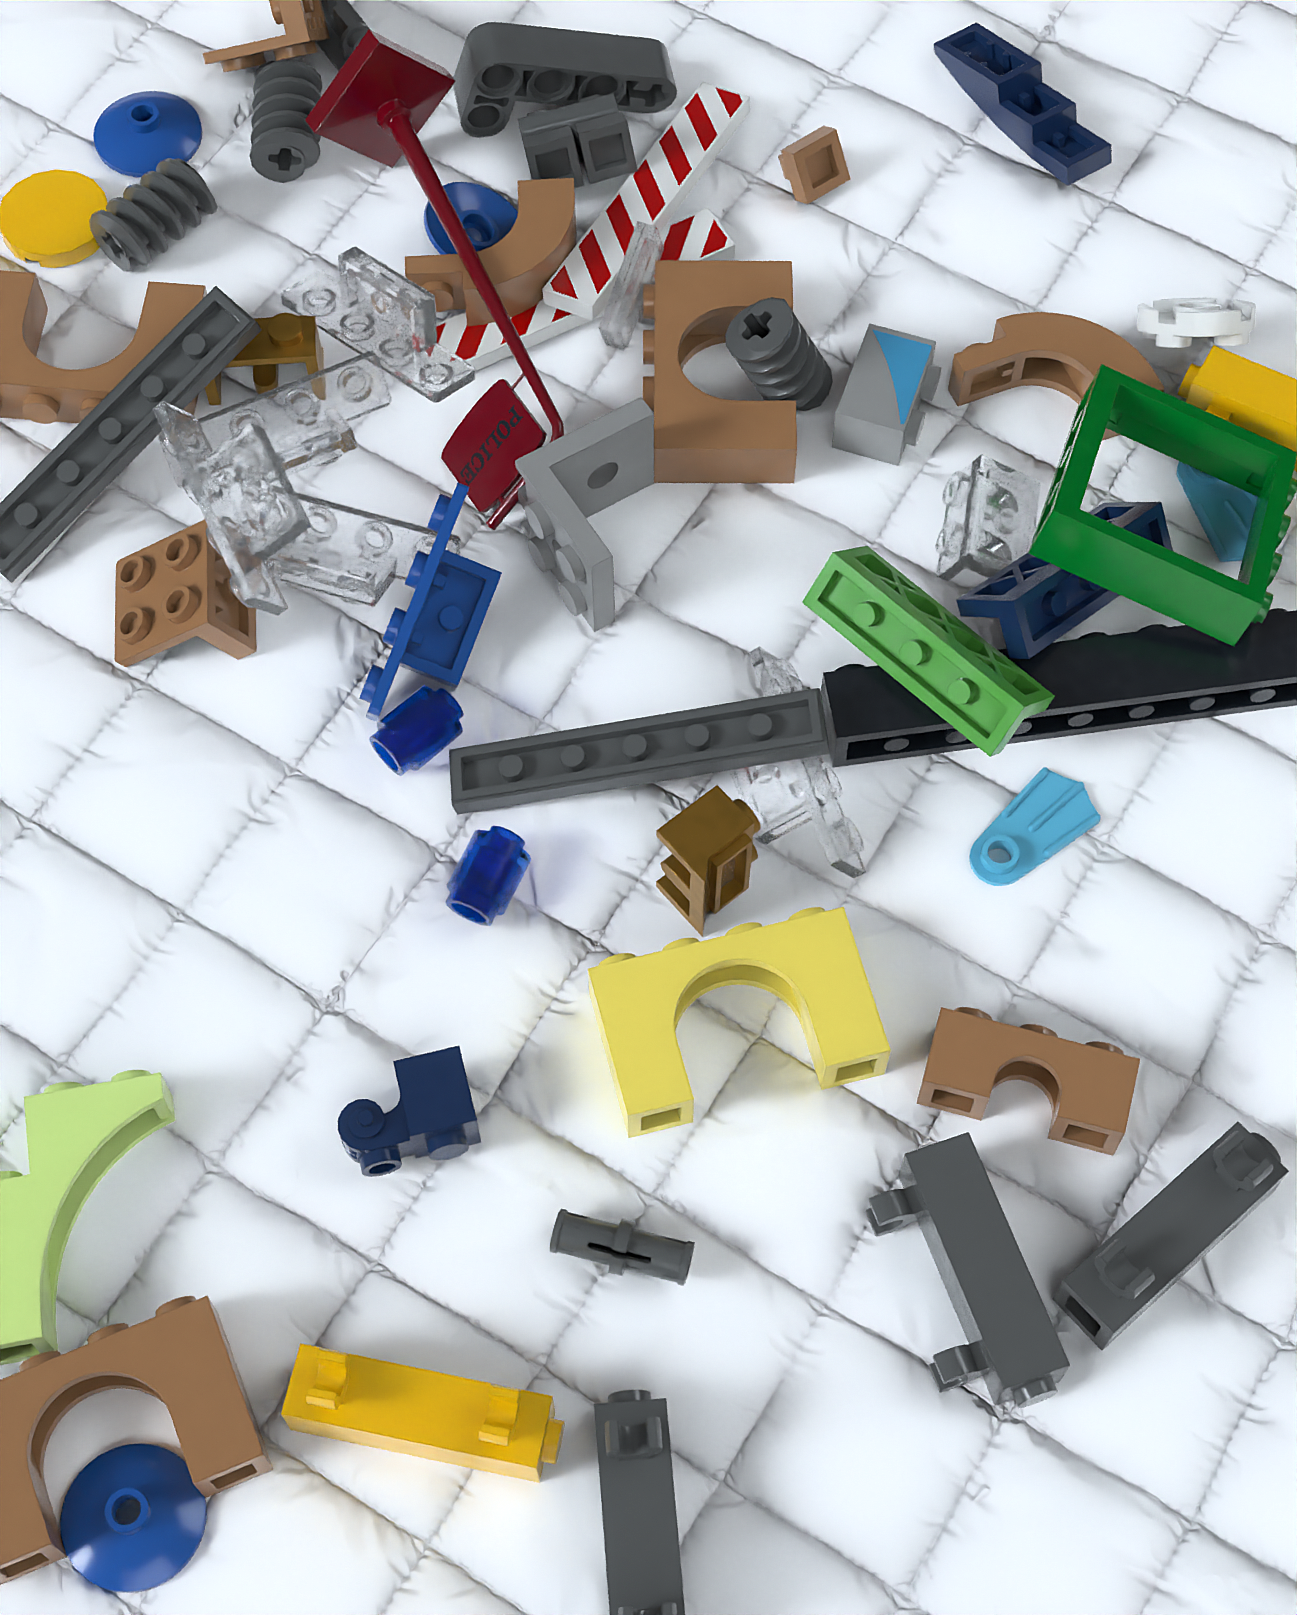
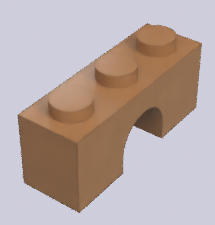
(1085, 1083)

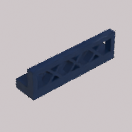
(1045, 602)

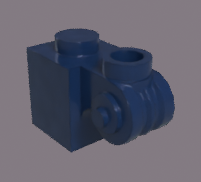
(430, 1120)

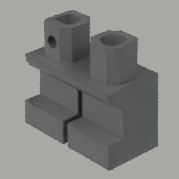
(578, 133)

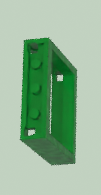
(1139, 566)

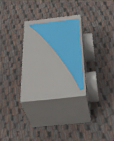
(885, 394)

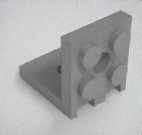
(574, 481)

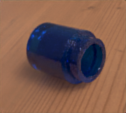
(417, 729)
(487, 875)

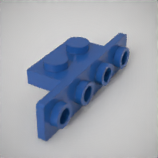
(443, 613)

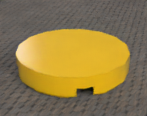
(50, 217)

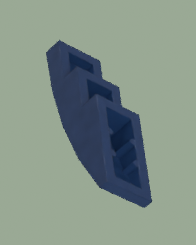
(1029, 112)

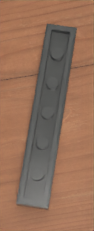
(119, 428)
(638, 751)

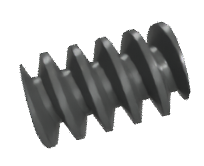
(280, 135)
(149, 211)
(779, 354)

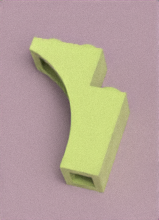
(71, 1144)

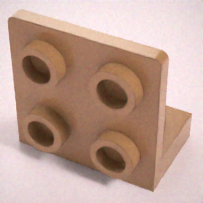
(303, 25)
(175, 594)

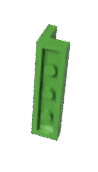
(925, 647)

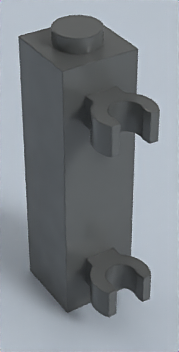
(1170, 1234)
(982, 1272)
(638, 1505)

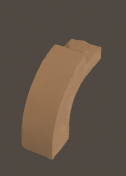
(516, 264)
(1044, 352)

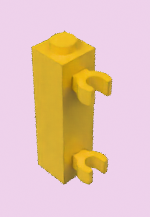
(1244, 395)
(422, 1413)

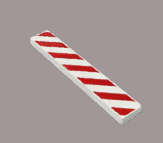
(647, 196)
(689, 238)

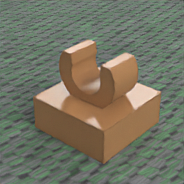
(814, 164)

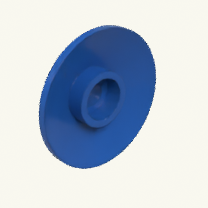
(146, 129)
(482, 212)
(157, 1542)

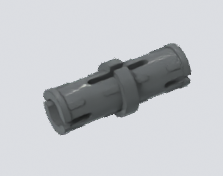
(622, 1247)

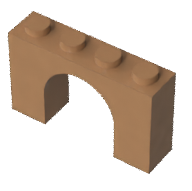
(55, 394)
(694, 432)
(174, 1357)

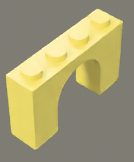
(801, 960)

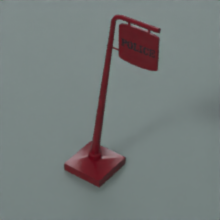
(378, 110)

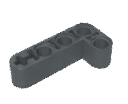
(556, 68)

